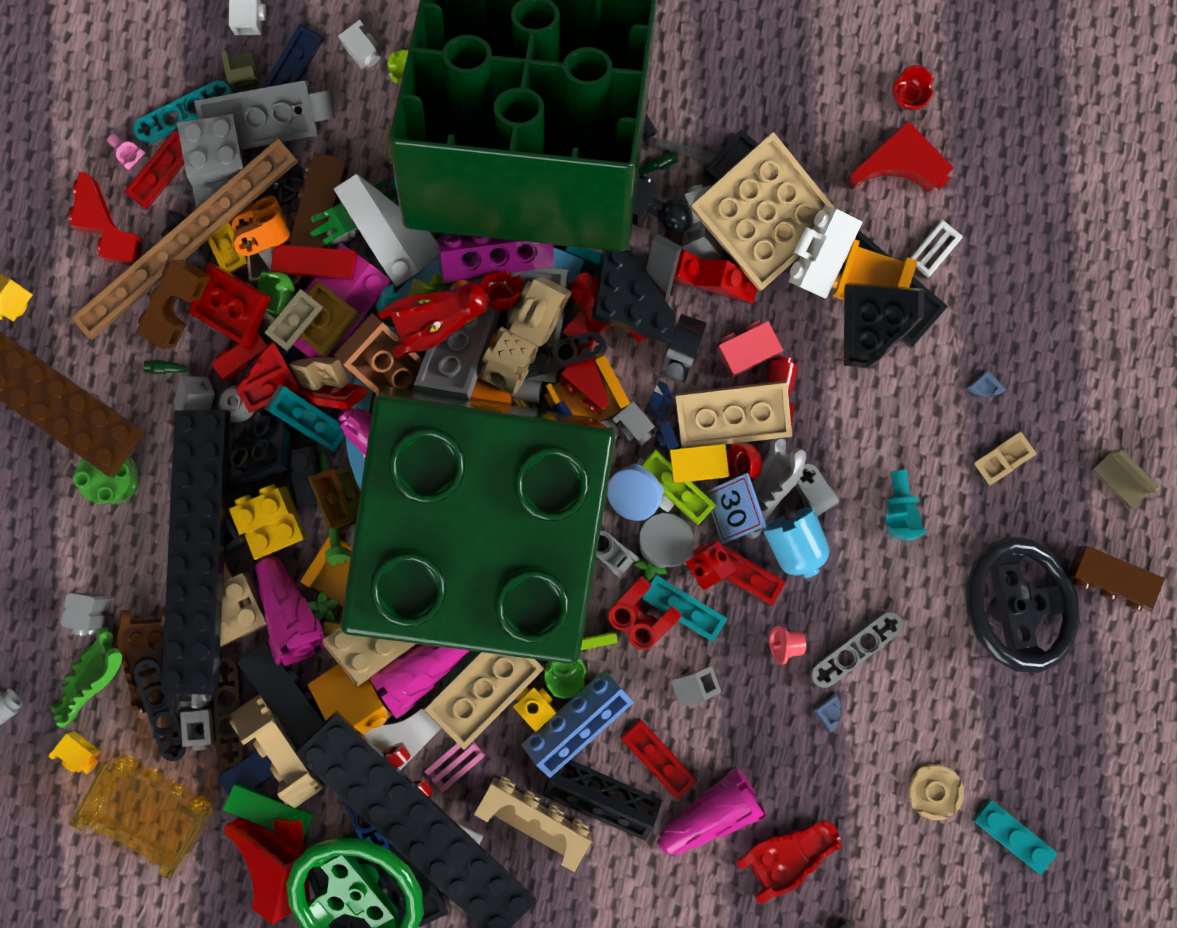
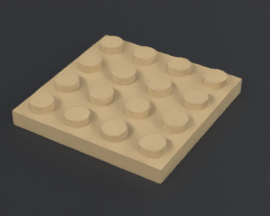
(761, 210)

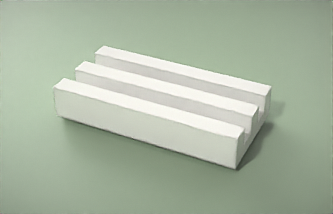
(920, 267)

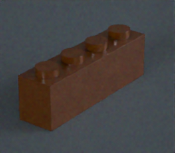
(315, 197)

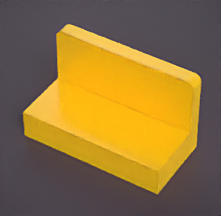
(699, 463)

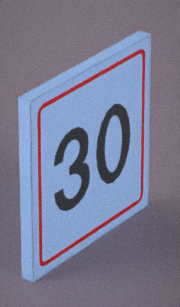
(736, 508)

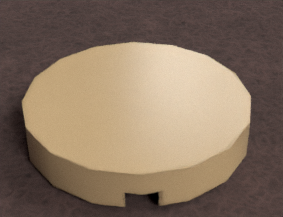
(934, 782)

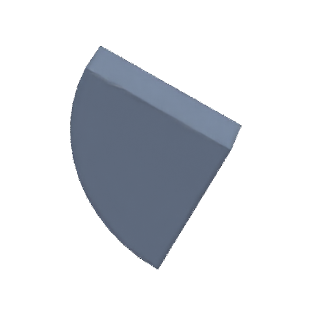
(986, 385)
(829, 712)

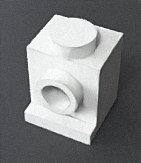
(360, 45)

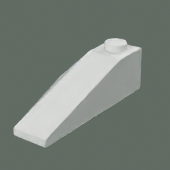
(397, 248)

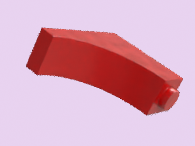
(908, 157)
(268, 864)

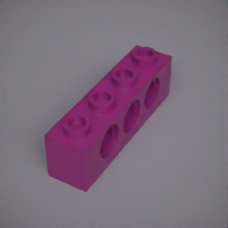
(482, 262)

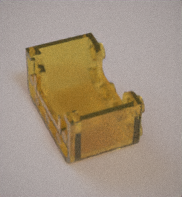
(144, 813)

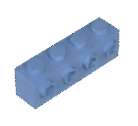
(577, 724)

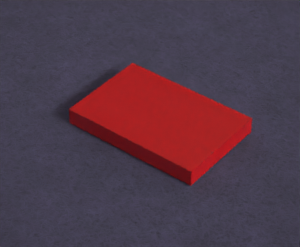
(231, 306)

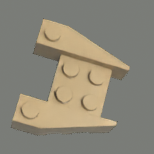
(258, 721)

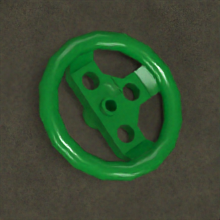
(354, 886)

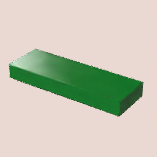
(263, 808)

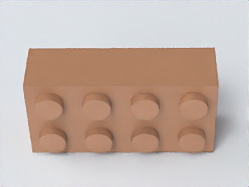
(372, 360)

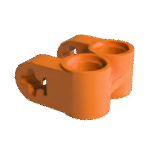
(267, 226)

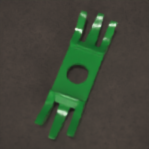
(340, 218)

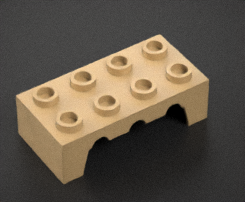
(536, 820)

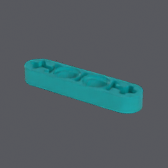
(179, 106)

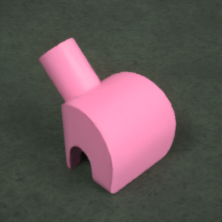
(125, 151)

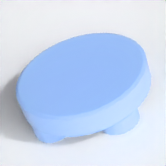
(634, 493)

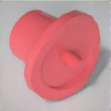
(786, 644)

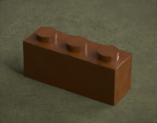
(1115, 578)

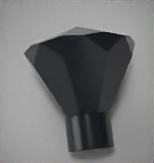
(173, 219)

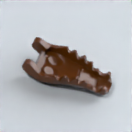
(139, 640)

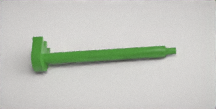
(336, 552)

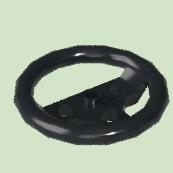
(1015, 606)

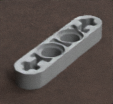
(859, 653)

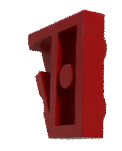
(264, 378)

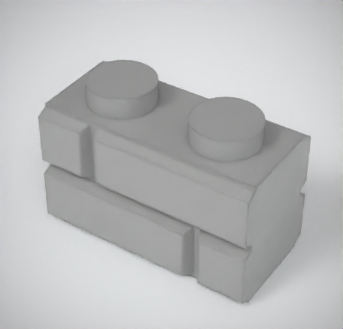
(85, 613)

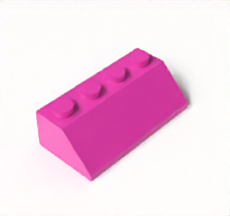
(358, 293)

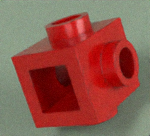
(710, 564)

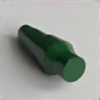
(662, 162)
(163, 367)

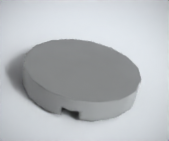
(666, 540)

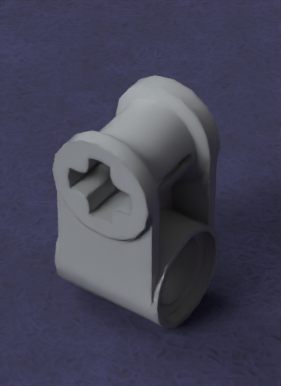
(816, 492)
(614, 554)

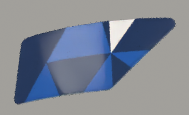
(659, 402)

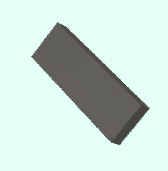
(663, 264)

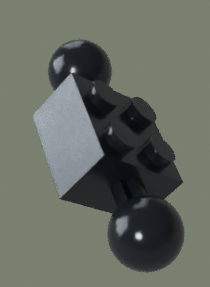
(673, 215)

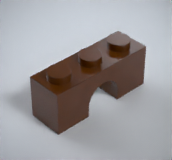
(159, 321)

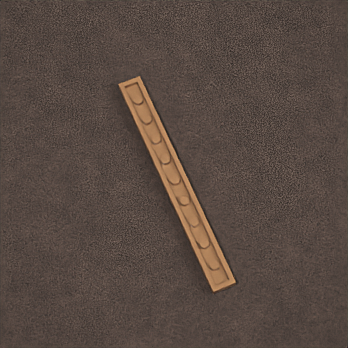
(185, 238)

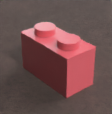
(749, 348)

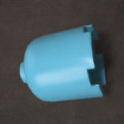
(798, 543)

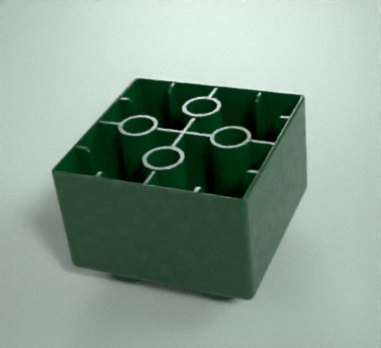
(524, 119)
(477, 525)

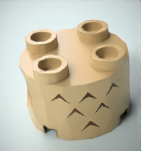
(508, 361)

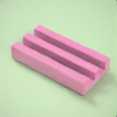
(437, 778)

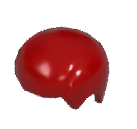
(915, 79)
(502, 290)
(744, 459)

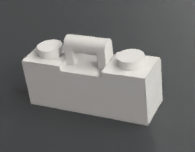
(823, 250)

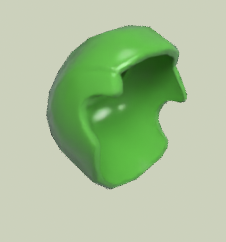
(278, 287)
(565, 679)

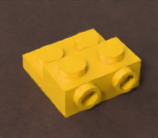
(268, 521)

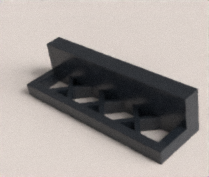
(601, 803)

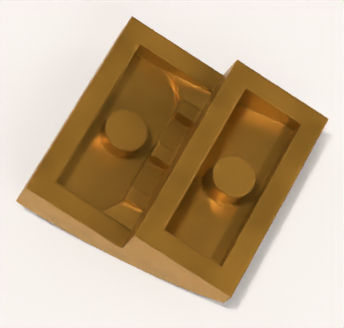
(337, 496)

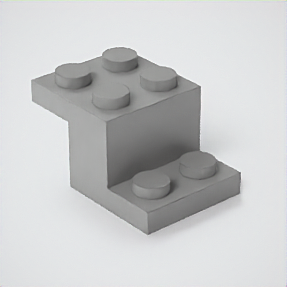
(210, 154)

